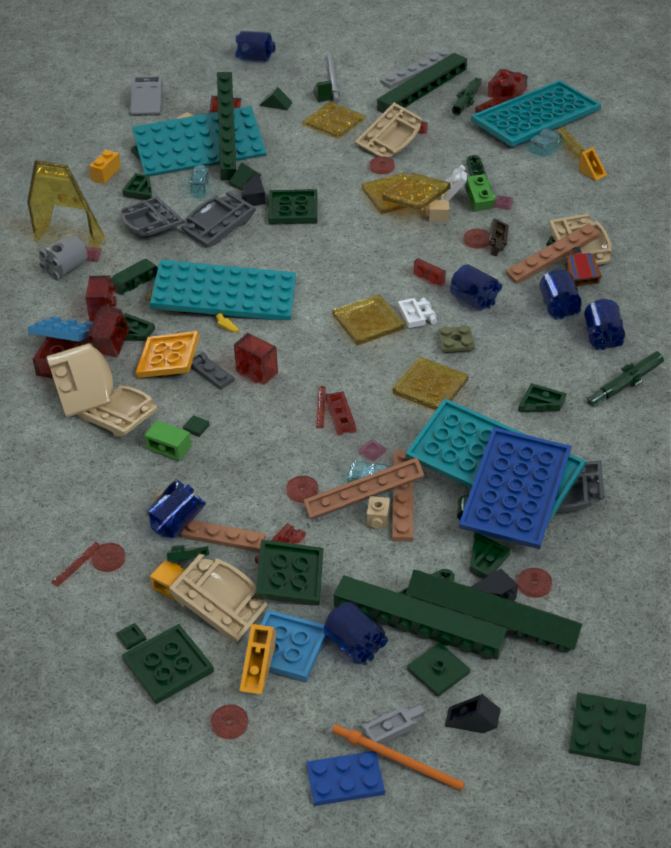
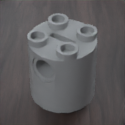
(63, 255)

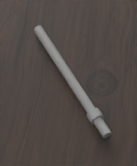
(335, 91)

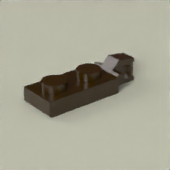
(498, 236)

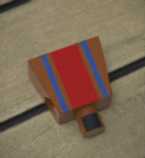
(582, 267)

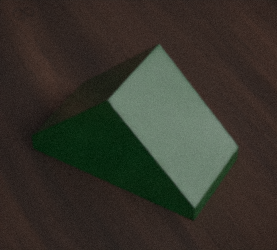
(323, 91)
(277, 100)
(242, 176)

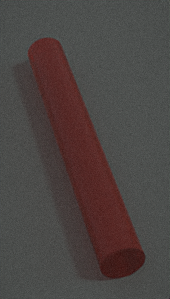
(321, 407)
(74, 565)

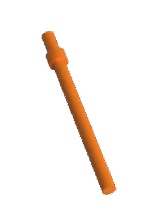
(356, 738)

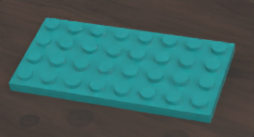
(534, 111)
(194, 141)
(223, 290)
(456, 442)

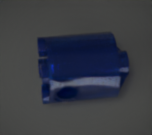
(254, 45)
(475, 287)
(560, 294)
(604, 324)
(174, 509)
(354, 632)

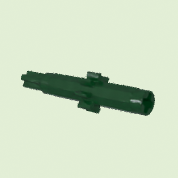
(466, 97)
(630, 376)

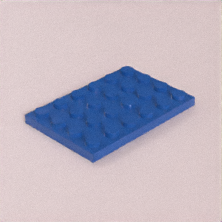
(515, 488)

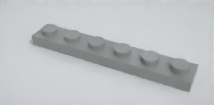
(412, 70)

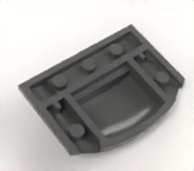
(150, 217)
(217, 218)
(586, 490)

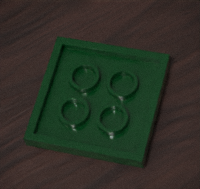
(293, 206)
(289, 572)
(167, 663)
(608, 729)

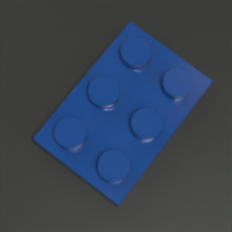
(345, 778)

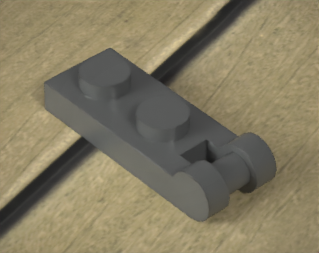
(211, 371)

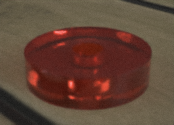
(382, 165)
(477, 238)
(295, 484)
(110, 564)
(533, 590)
(226, 713)

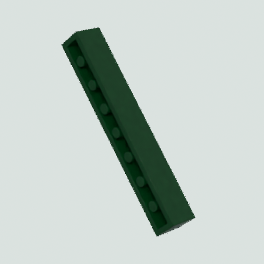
(423, 82)
(226, 125)
(496, 609)
(423, 618)

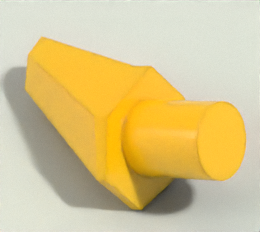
(226, 324)

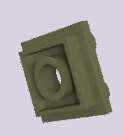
(463, 334)

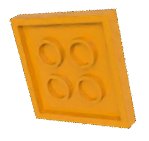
(168, 354)

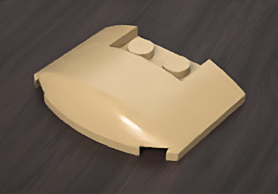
(390, 132)
(599, 248)
(81, 379)
(124, 413)
(219, 596)

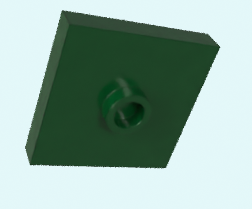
(438, 669)

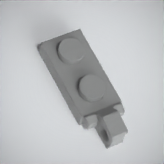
(393, 724)

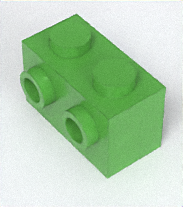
(479, 192)
(167, 440)

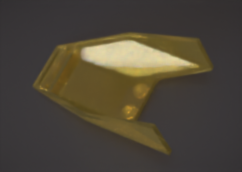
(56, 185)

